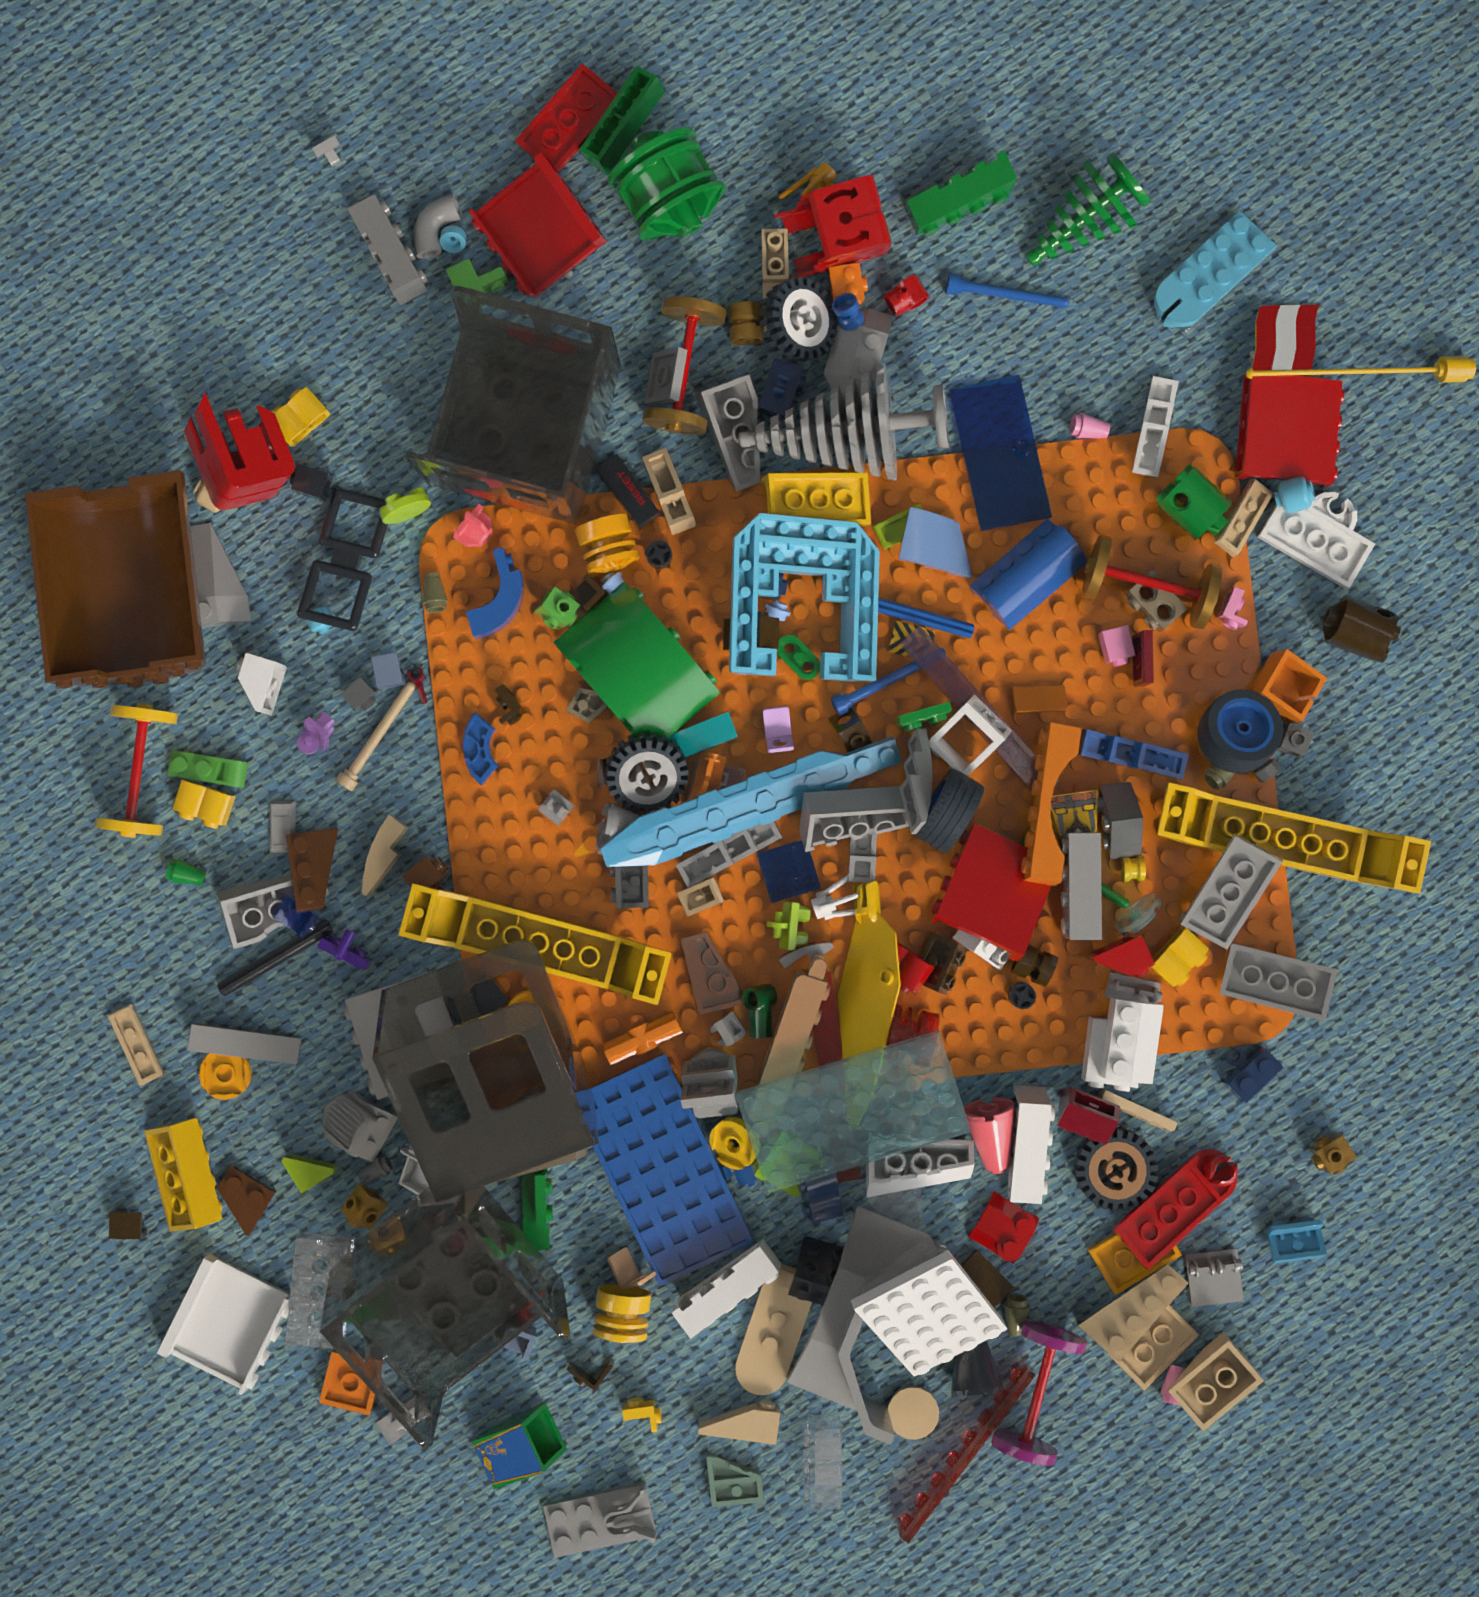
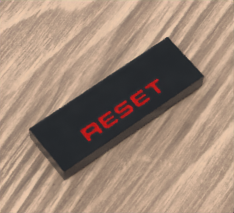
(627, 491)

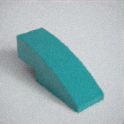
(705, 735)

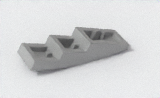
(918, 784)
(727, 852)

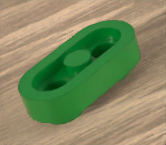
(798, 657)

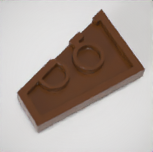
(310, 866)
(709, 977)

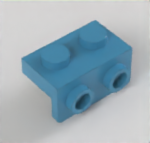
(1296, 1240)

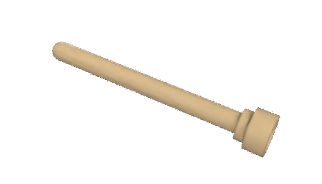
(349, 777)

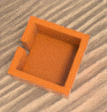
(1285, 681)

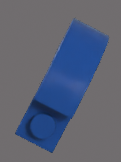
(501, 611)

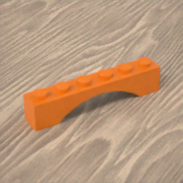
(1044, 857)

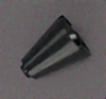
(975, 1372)

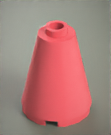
(992, 1132)

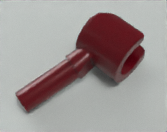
(419, 685)

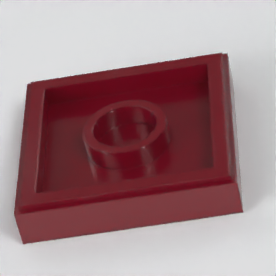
(1143, 660)

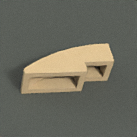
(669, 491)
(382, 853)

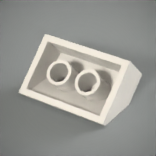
(1131, 1041)

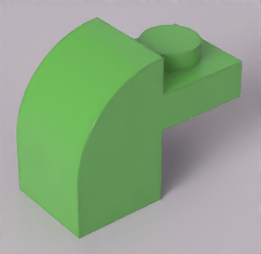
(465, 276)

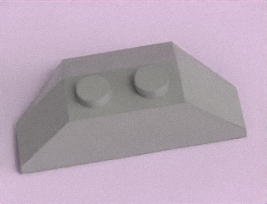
(858, 351)

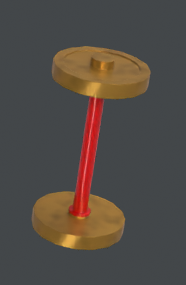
(692, 312)
(1204, 596)

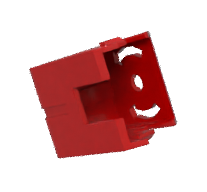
(847, 223)
(245, 475)

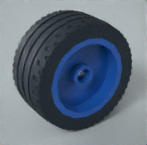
(1240, 731)
(950, 810)

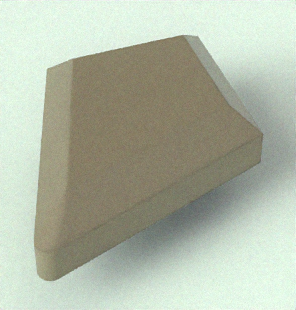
(586, 705)

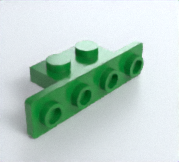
(536, 1207)

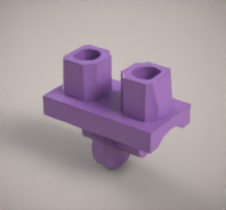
(316, 734)

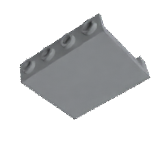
(364, 1012)

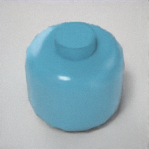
(318, 627)

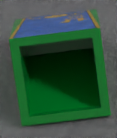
(519, 1446)

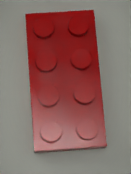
(568, 118)

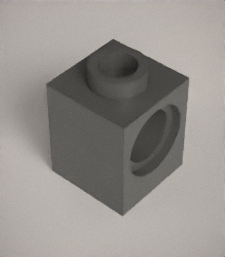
(1295, 740)

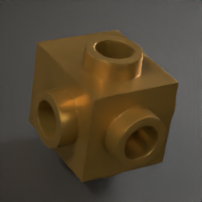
(1331, 1153)
(363, 1207)

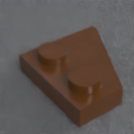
(245, 1197)

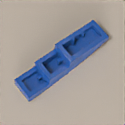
(1132, 754)

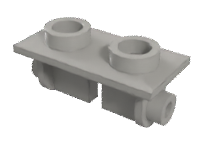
(1133, 989)

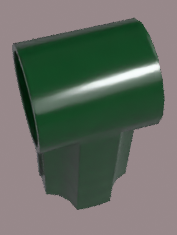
(759, 1003)

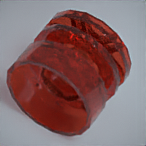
(907, 1028)

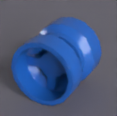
(848, 311)

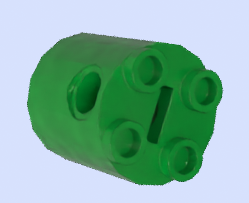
(1195, 503)

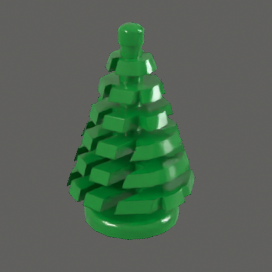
(1110, 195)

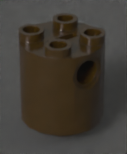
(1360, 628)

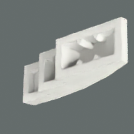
(1155, 426)

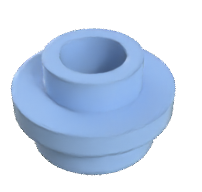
(612, 581)
(777, 610)

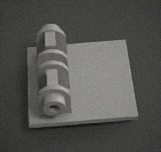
(1214, 1277)

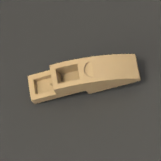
(774, 259)

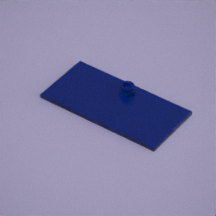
(1000, 453)

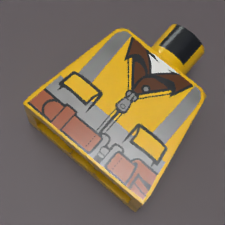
(1074, 813)

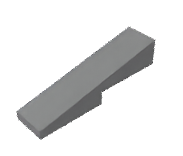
(243, 1043)

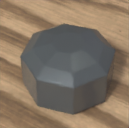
(1267, 770)

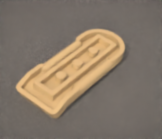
(771, 1336)

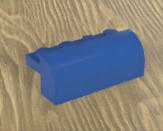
(1029, 573)

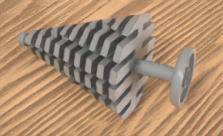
(854, 426)

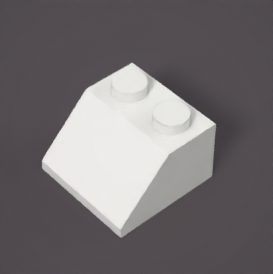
(261, 681)

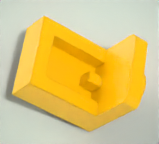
(637, 1408)

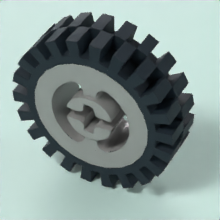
(634, 787)

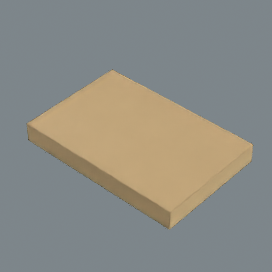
(1157, 1348)

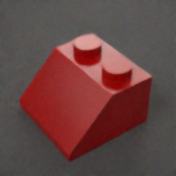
(1124, 955)

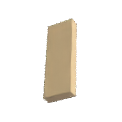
(1243, 517)
(136, 1044)
(1139, 1112)

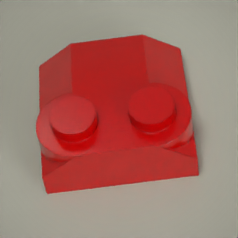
(1004, 1228)

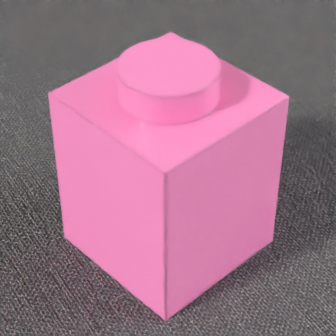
(1116, 645)

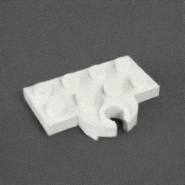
(1320, 538)

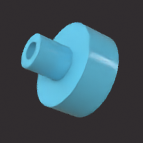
(453, 239)

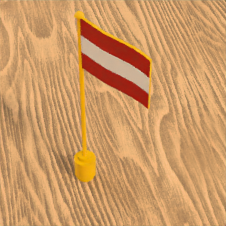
(1288, 344)

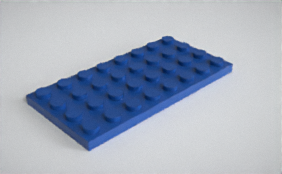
(665, 1172)

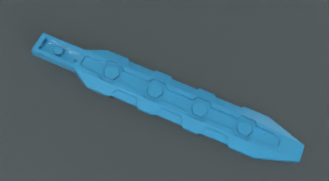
(752, 802)

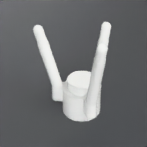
(824, 905)

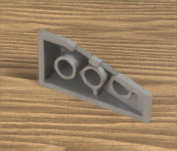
(729, 411)
(219, 588)

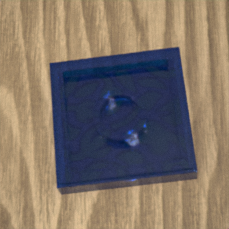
(788, 871)

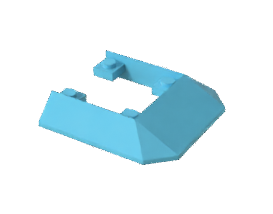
(813, 548)

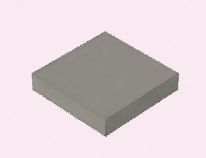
(665, 376)

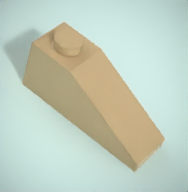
(747, 1423)

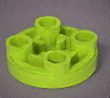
(405, 507)

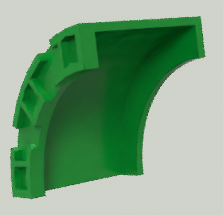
(637, 664)

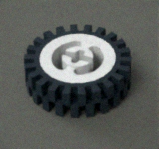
(788, 327)

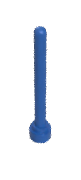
(956, 285)
(843, 702)

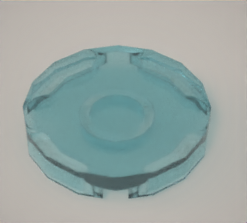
(1138, 914)

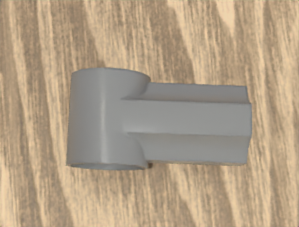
(391, 1427)

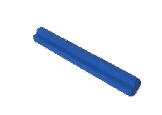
(925, 618)

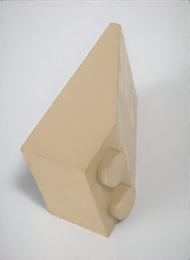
(1215, 1381)

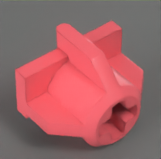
(474, 529)

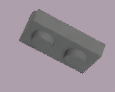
(631, 886)

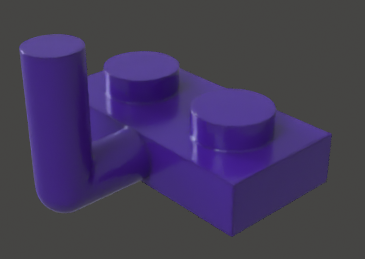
(341, 950)

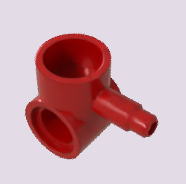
(906, 296)

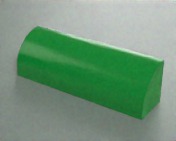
(622, 120)

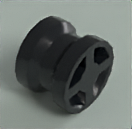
(657, 550)
(1026, 997)

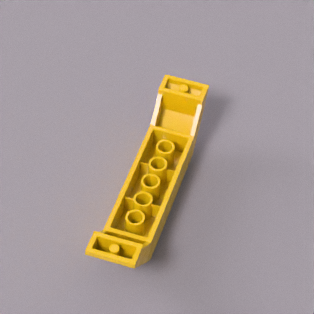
(1297, 839)
(565, 947)

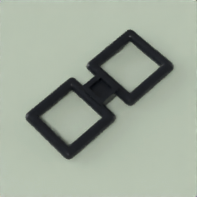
(343, 562)

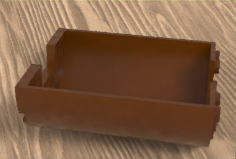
(116, 583)

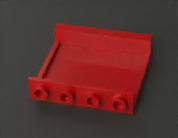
(538, 227)
(1289, 428)
(989, 894)

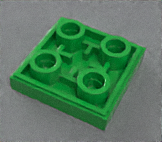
(914, 719)

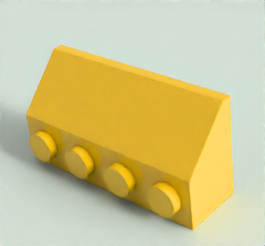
(183, 1175)

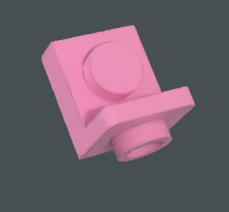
(1232, 604)

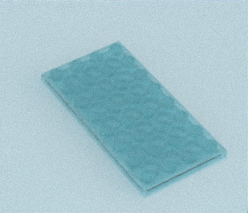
(853, 1111)

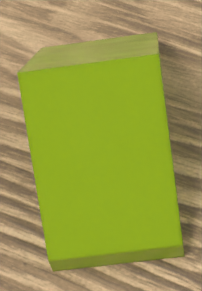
(307, 1171)

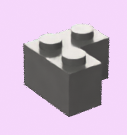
(1120, 820)

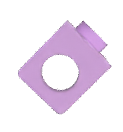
(778, 728)

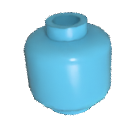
(1295, 494)

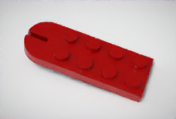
(1177, 1206)

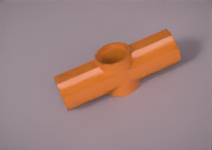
(642, 1038)

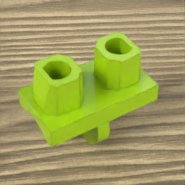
(786, 925)

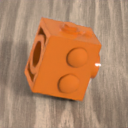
(847, 280)

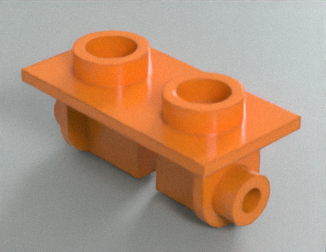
(708, 774)

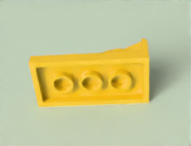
(819, 496)

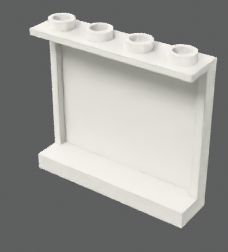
(227, 1322)

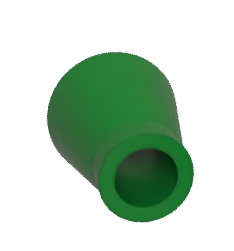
(185, 873)

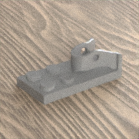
(1230, 891)
(1278, 981)
(600, 1519)

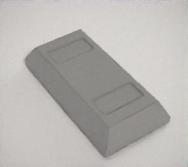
(281, 822)

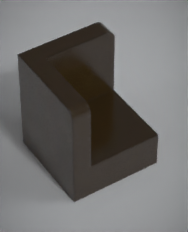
(588, 594)
(125, 1224)

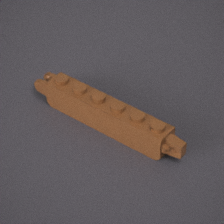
(796, 1022)

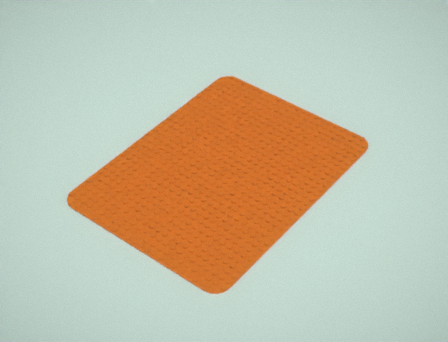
(524, 860)

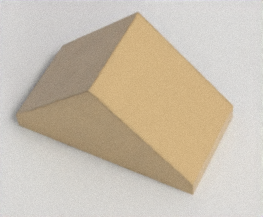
(700, 896)

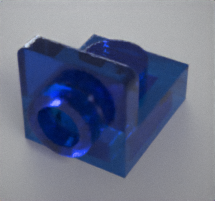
(300, 922)

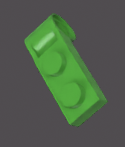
(207, 769)

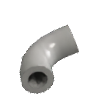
(430, 223)

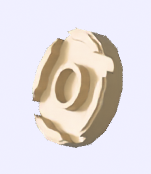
(913, 1412)

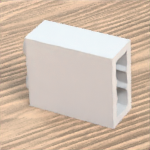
(1093, 1056)

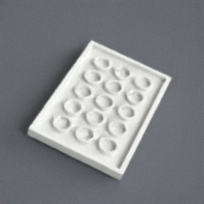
(929, 1314)

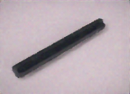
(274, 958)

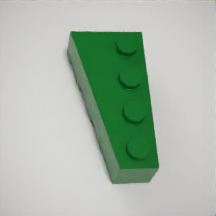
(962, 195)

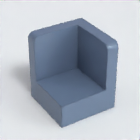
(388, 671)
(523, 1342)

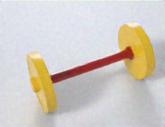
(143, 715)

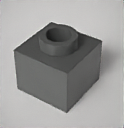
(360, 694)

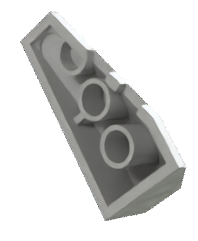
(250, 908)

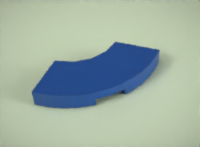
(477, 748)

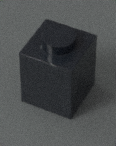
(311, 482)

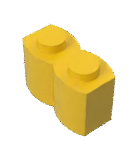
(300, 415)
(204, 803)
(1179, 956)

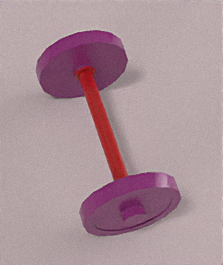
(1024, 1445)

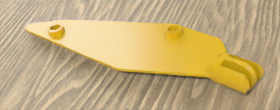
(869, 977)

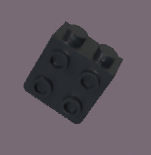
(815, 1270)

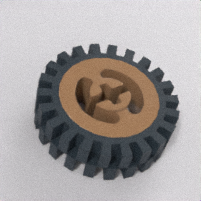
(1130, 1190)

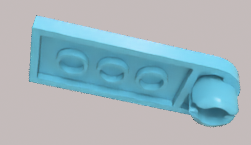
(1212, 271)

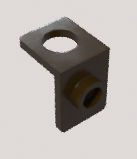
(851, 733)
(585, 1379)

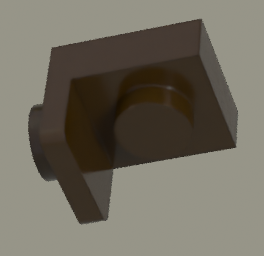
(508, 700)

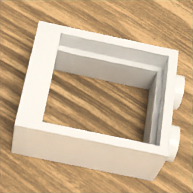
(985, 720)

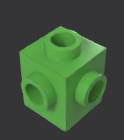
(557, 609)

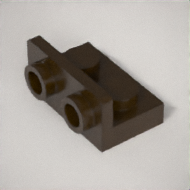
(946, 958)

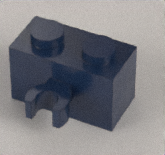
(781, 388)
(1251, 1072)

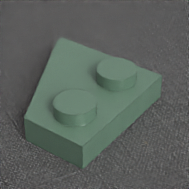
(733, 1483)

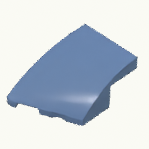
(934, 543)

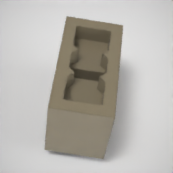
(1149, 607)

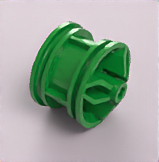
(666, 184)

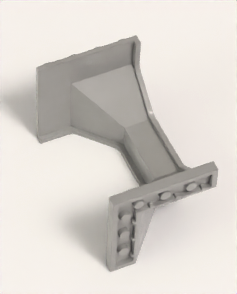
(872, 1255)

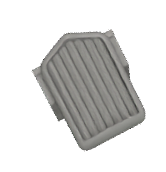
(710, 1083)
(357, 1125)

